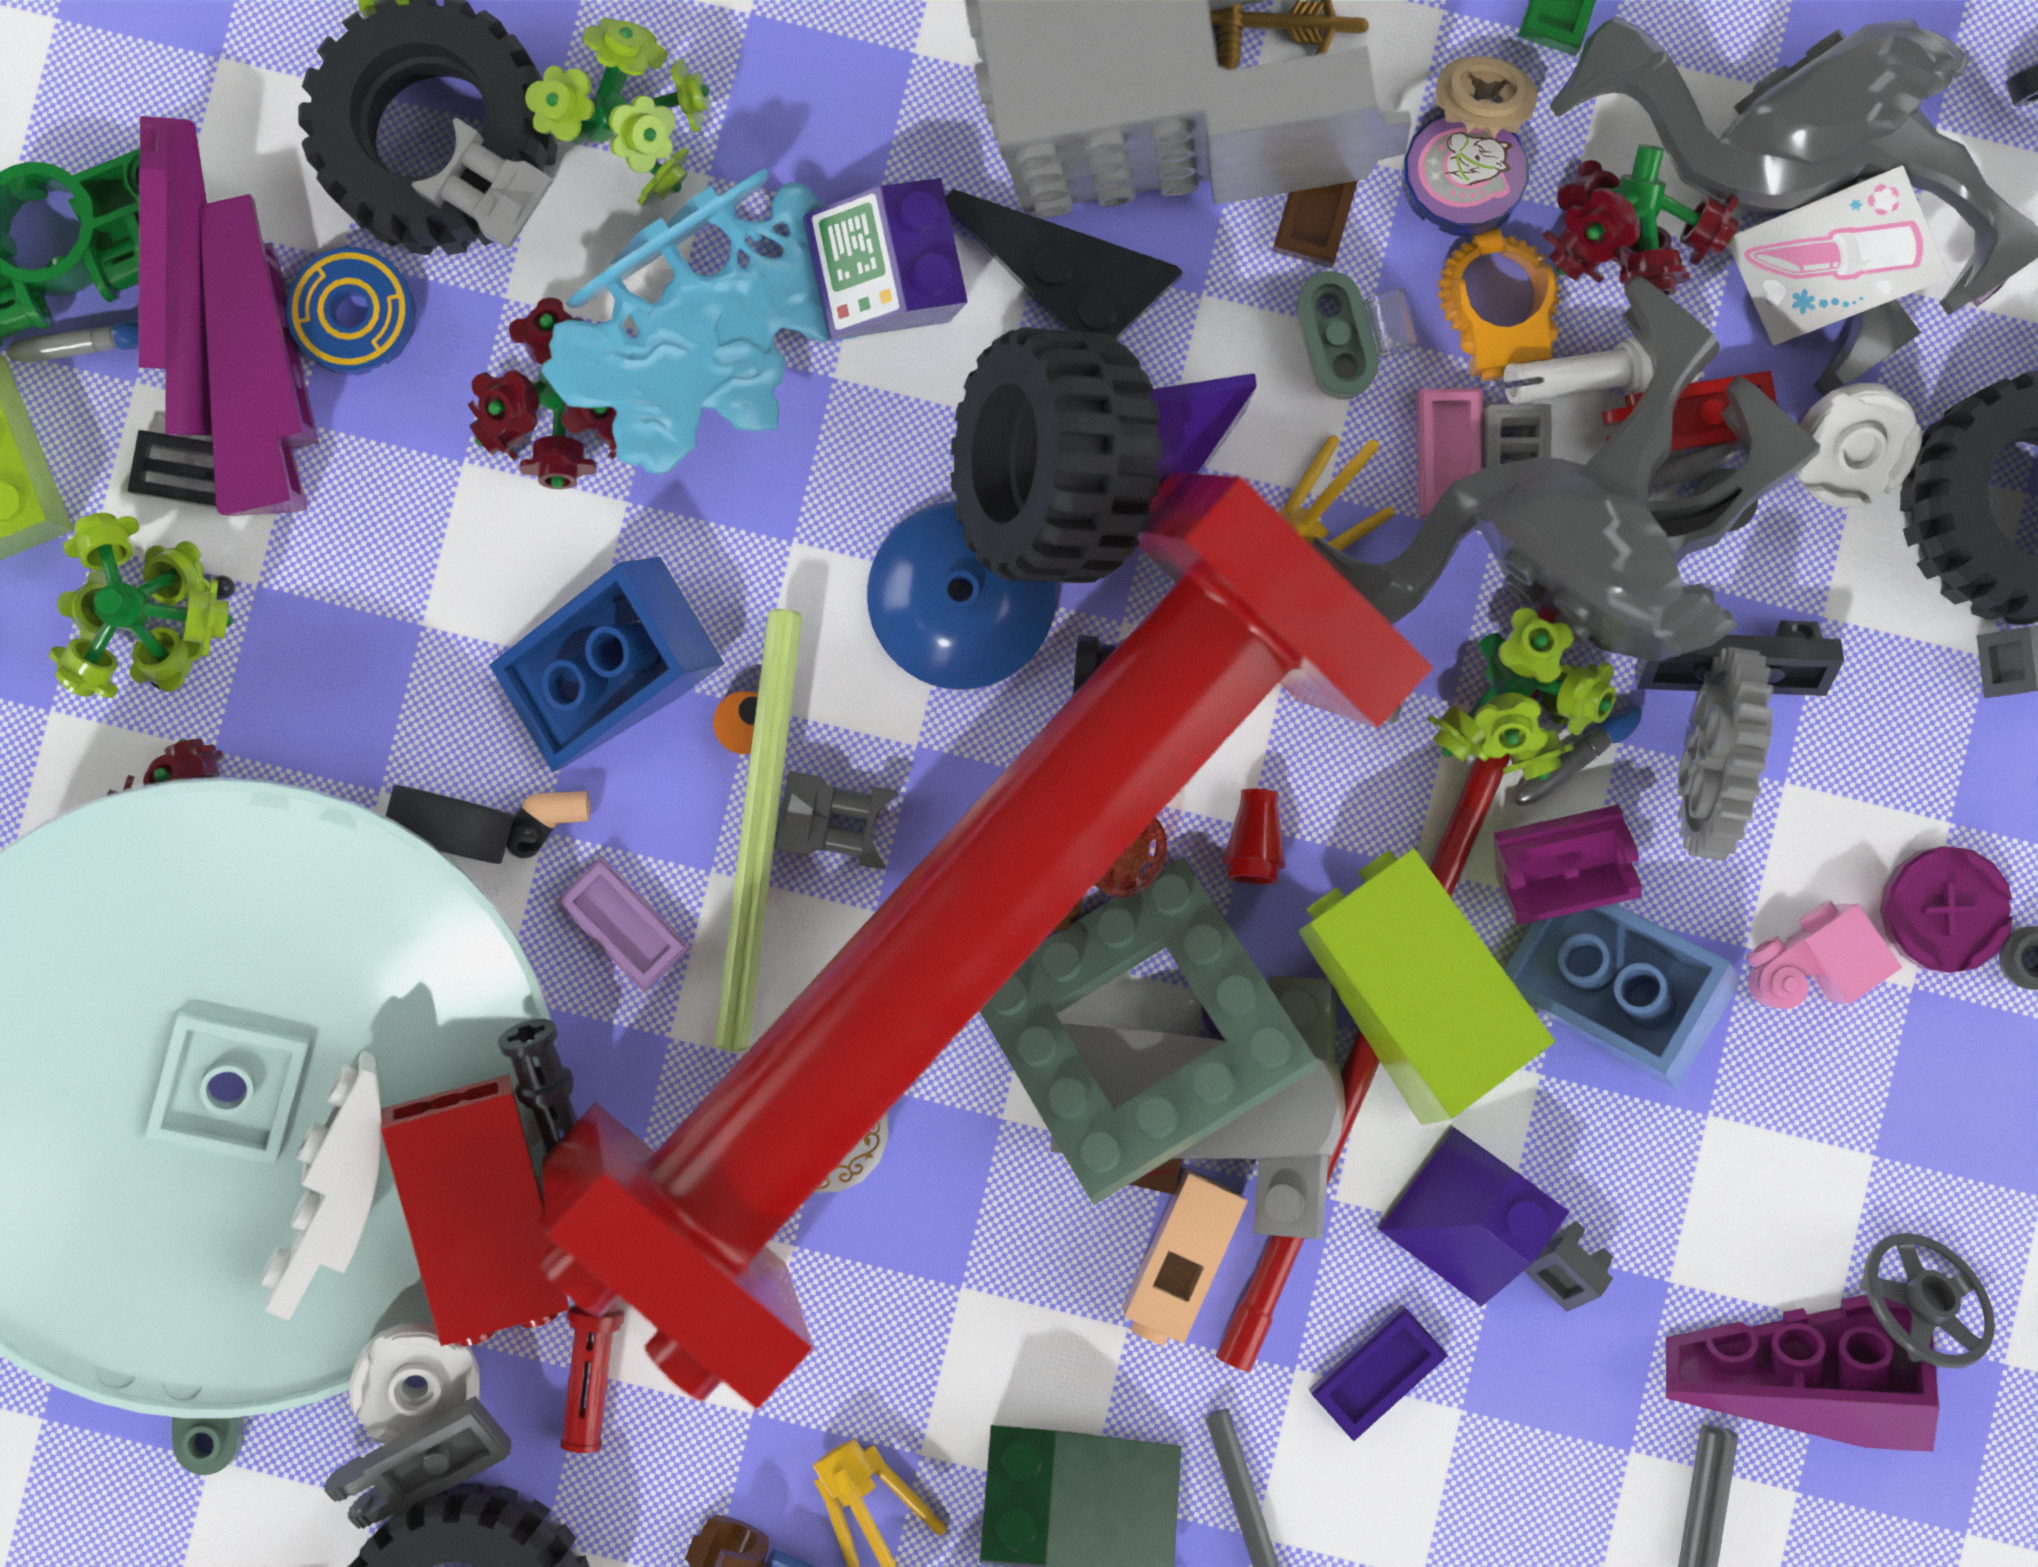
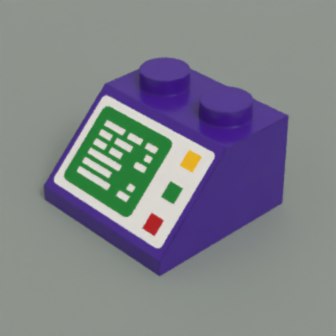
(886, 260)

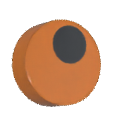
(735, 721)

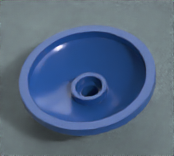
(945, 639)

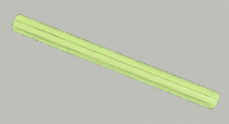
(758, 829)

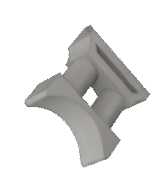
(508, 202)

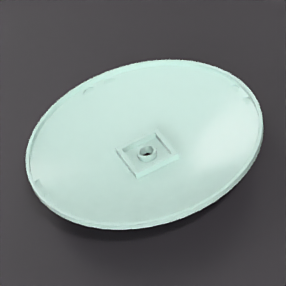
(195, 942)

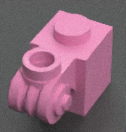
(1833, 946)

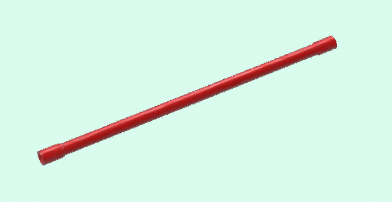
(1255, 1312)

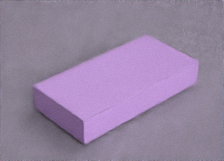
(623, 924)

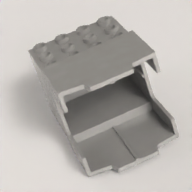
(1133, 102)

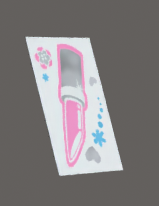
(1838, 256)

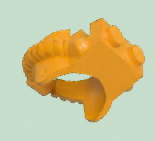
(1493, 345)

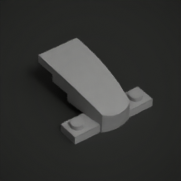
(1285, 1133)

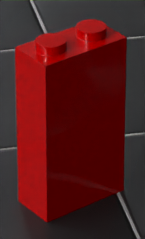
(472, 1210)

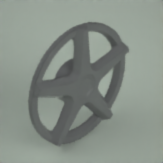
(1930, 1299)

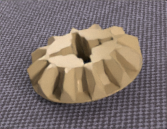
(1486, 79)

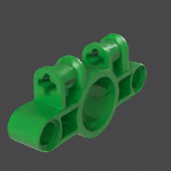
(106, 246)

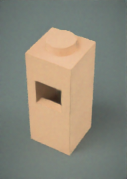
(1183, 1258)

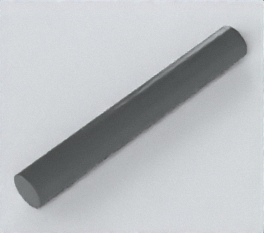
(1241, 1489)

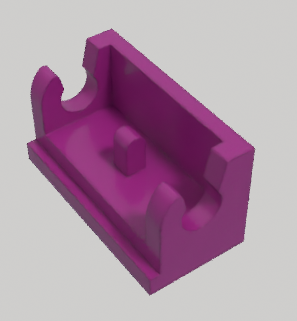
(1567, 865)

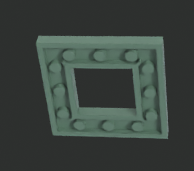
(1124, 1143)

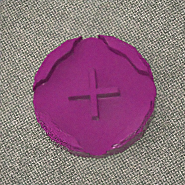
(1947, 909)

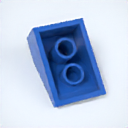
(606, 661)

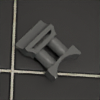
(807, 817)

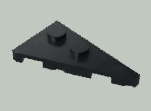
(1071, 275)

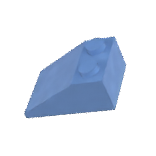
(1625, 987)

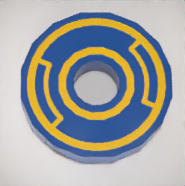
(325, 284)

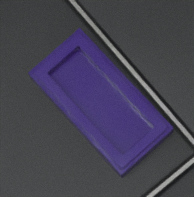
(1378, 1372)

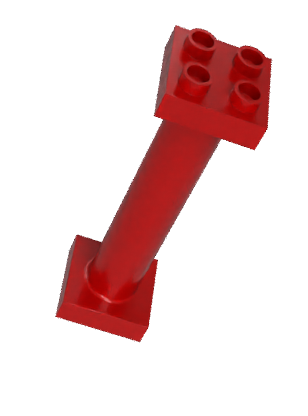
(691, 1223)

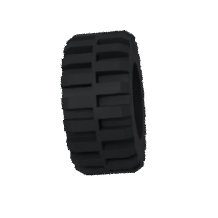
(373, 66)
(1055, 456)
(1954, 508)
(470, 1530)

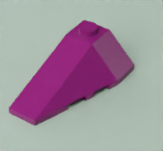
(1813, 1374)

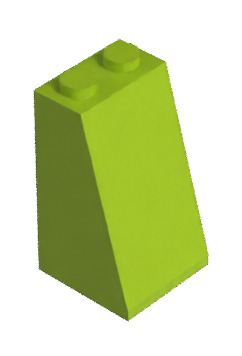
(1422, 987)

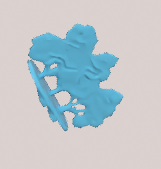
(703, 339)

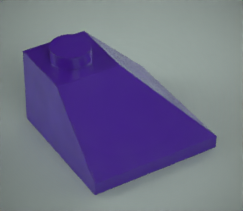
(1198, 420)
(1472, 1218)

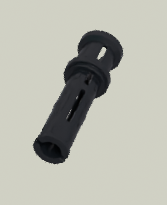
(544, 1086)

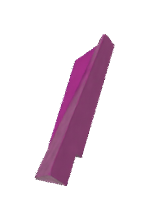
(172, 271)
(253, 367)

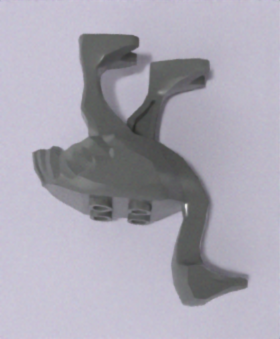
(1817, 131)
(1587, 533)

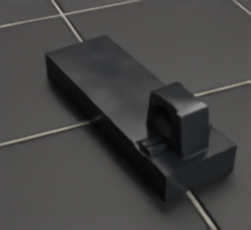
(1796, 655)

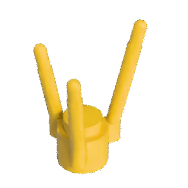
(1307, 522)
(846, 1479)

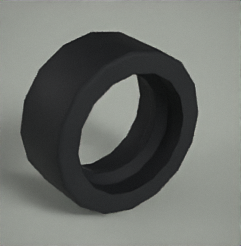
(452, 824)

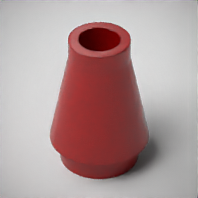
(1256, 841)

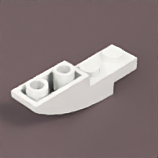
(343, 1170)

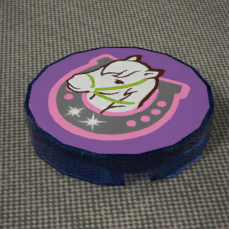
(1463, 178)

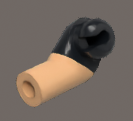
(539, 817)

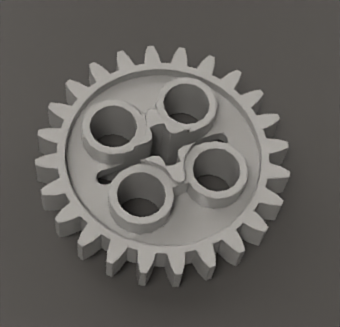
(1725, 753)

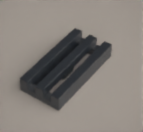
(142, 464)

